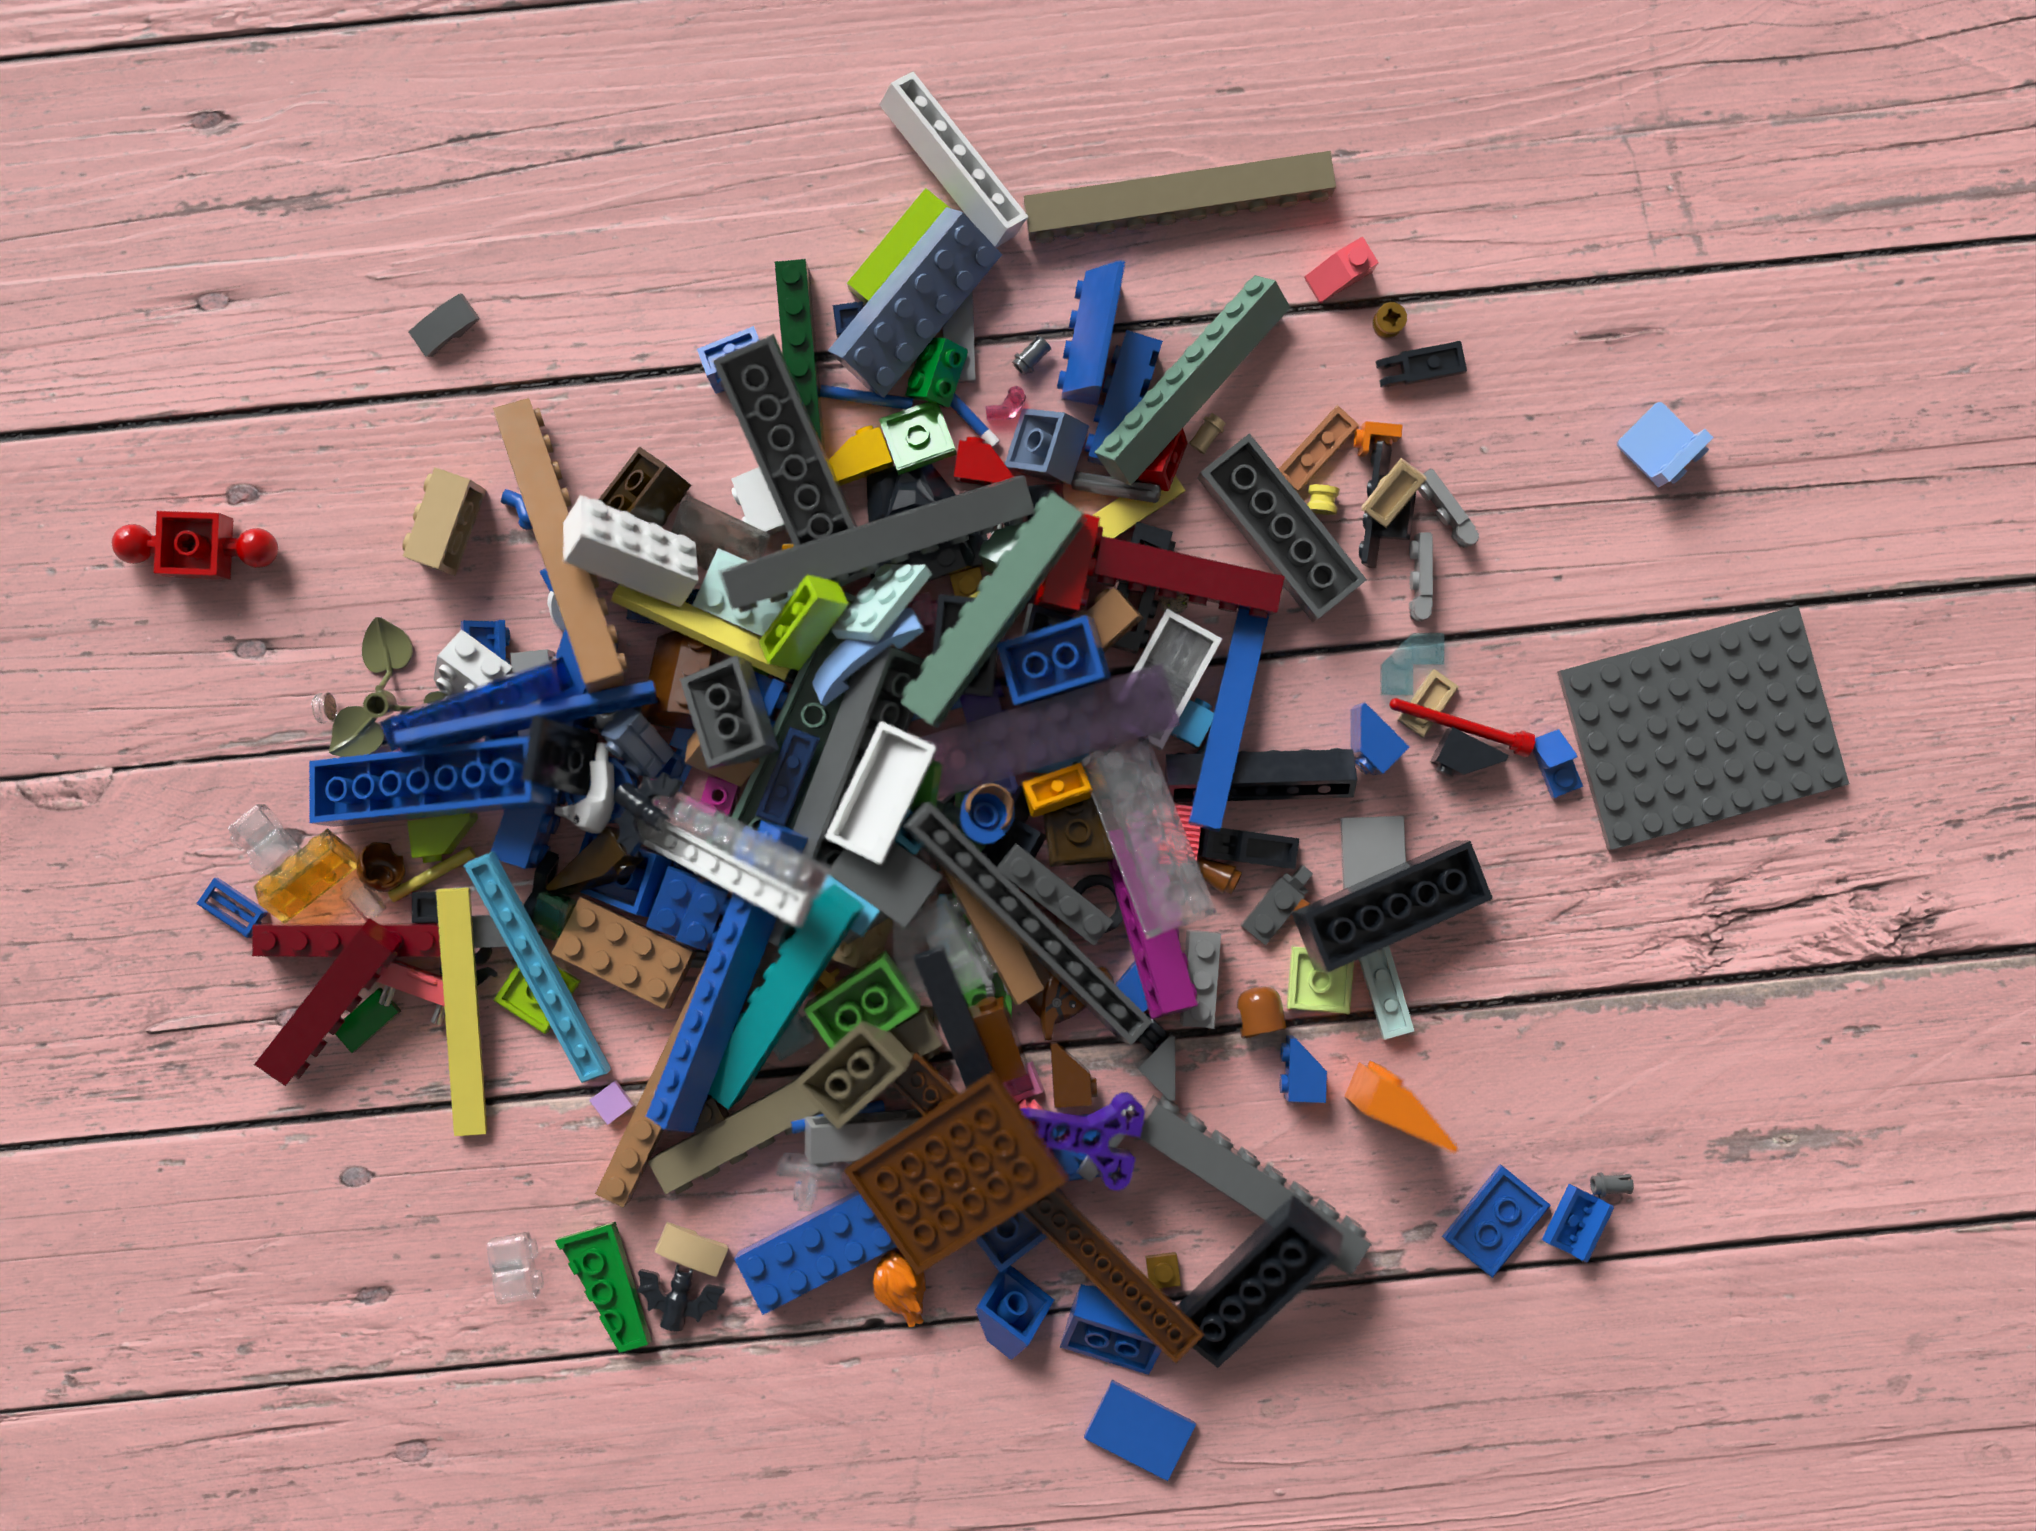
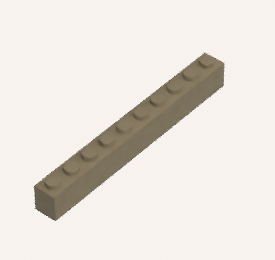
(1179, 196)
(763, 1119)

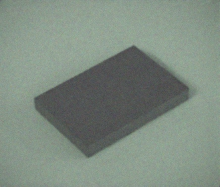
(895, 887)

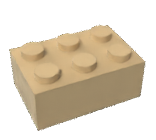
(443, 521)

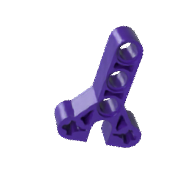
(1107, 1122)

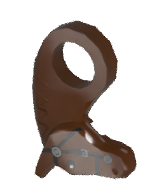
(1055, 1001)

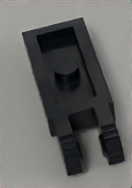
(1424, 364)

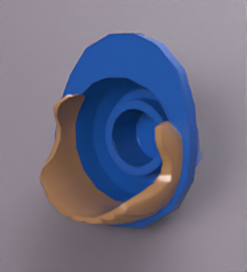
(986, 813)

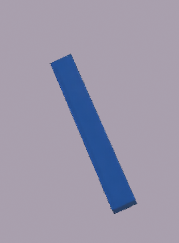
(521, 717)
(1228, 721)

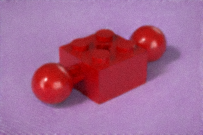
(212, 539)

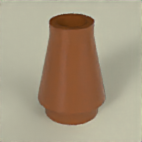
(1219, 875)

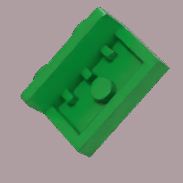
(937, 372)

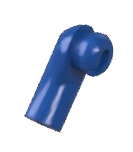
(515, 500)

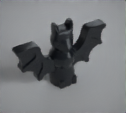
(639, 805)
(677, 1304)

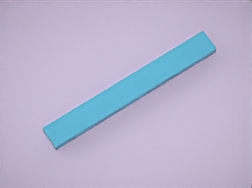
(537, 966)

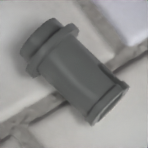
(1031, 355)
(1611, 1184)

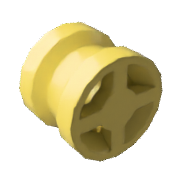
(1323, 499)

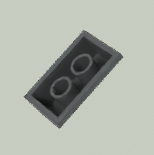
(729, 713)

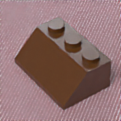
(674, 659)

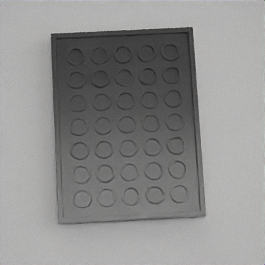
(1703, 728)

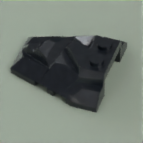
(897, 493)

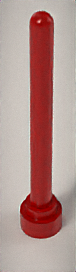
(1521, 743)

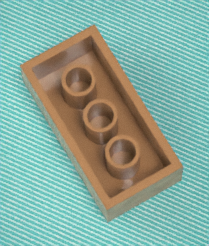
(624, 953)

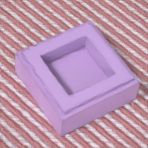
(611, 1102)

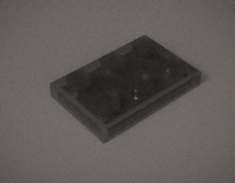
(715, 530)

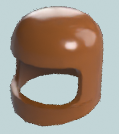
(1260, 1011)

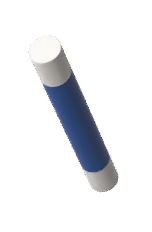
(973, 421)

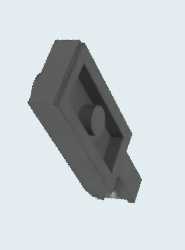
(1277, 905)

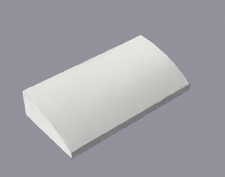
(881, 792)

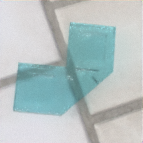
(1397, 669)

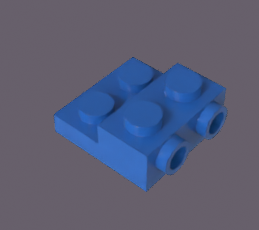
(688, 908)

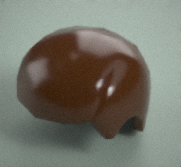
(380, 867)

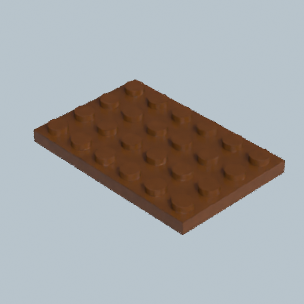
(956, 1173)

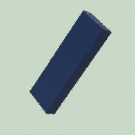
(787, 777)

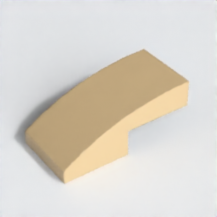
(691, 1250)

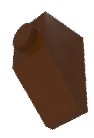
(1070, 1079)

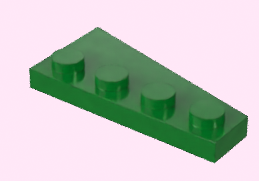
(606, 1275)

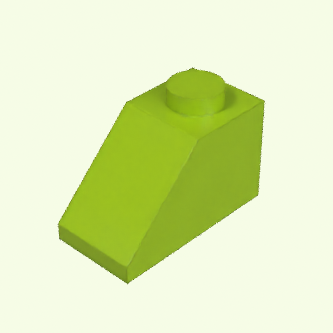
(438, 835)

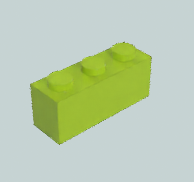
(803, 622)

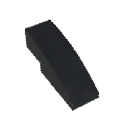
(1249, 847)

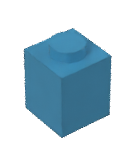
(1194, 722)

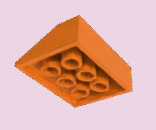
(1385, 1097)

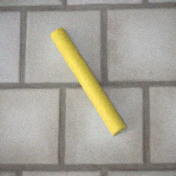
(432, 874)

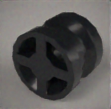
(1152, 1035)

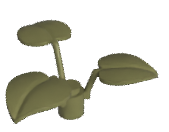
(355, 726)

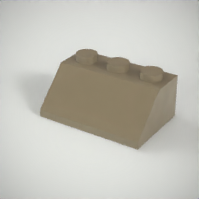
(853, 1072)

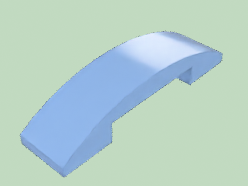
(853, 654)

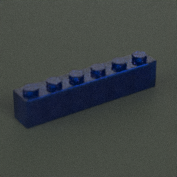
(492, 696)

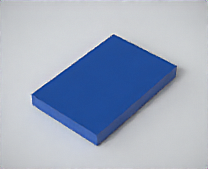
(1496, 1220)
(1139, 1430)

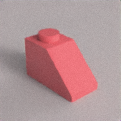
(1342, 270)

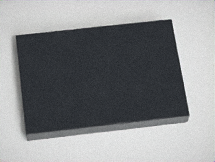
(559, 756)

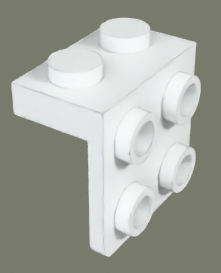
(466, 665)

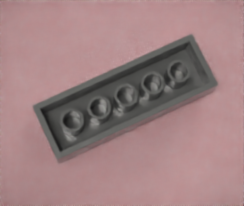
(1281, 527)

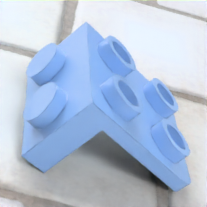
(1663, 445)

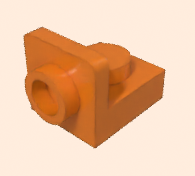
(1378, 432)

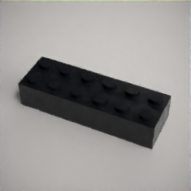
(1392, 906)
(1260, 1278)

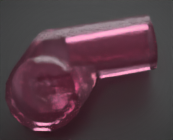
(1009, 408)

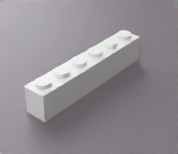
(953, 159)

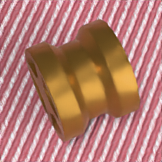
(1387, 326)

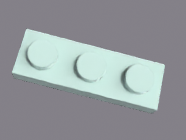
(1386, 993)

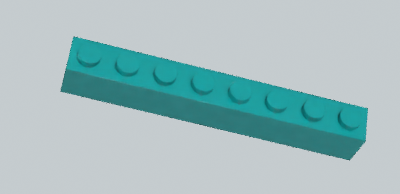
(783, 992)

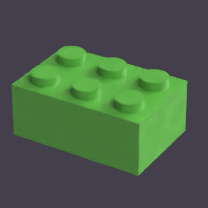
(870, 994)

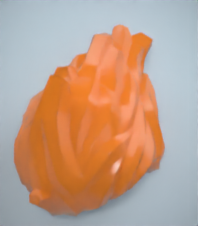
(900, 1287)

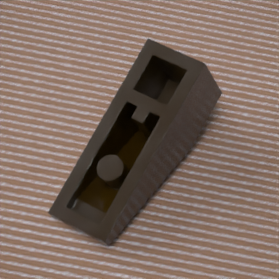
(596, 865)

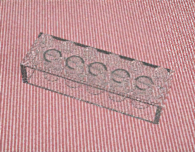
(1147, 837)

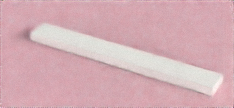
(727, 871)

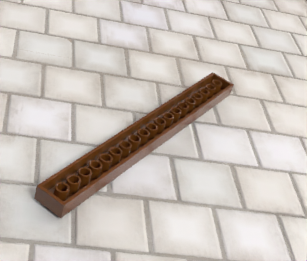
(1077, 1237)

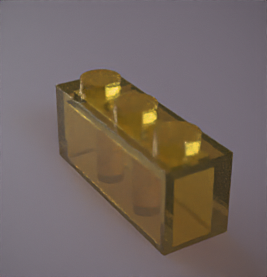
(305, 876)

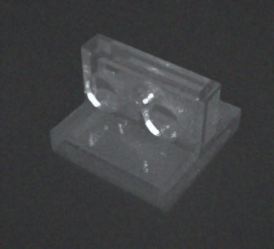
(809, 1176)

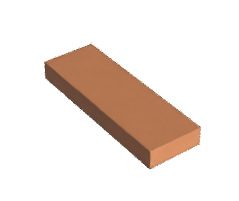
(1318, 448)

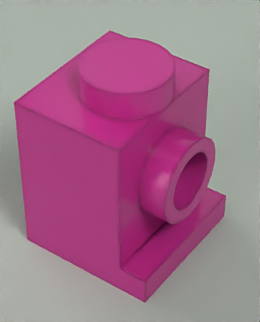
(730, 792)

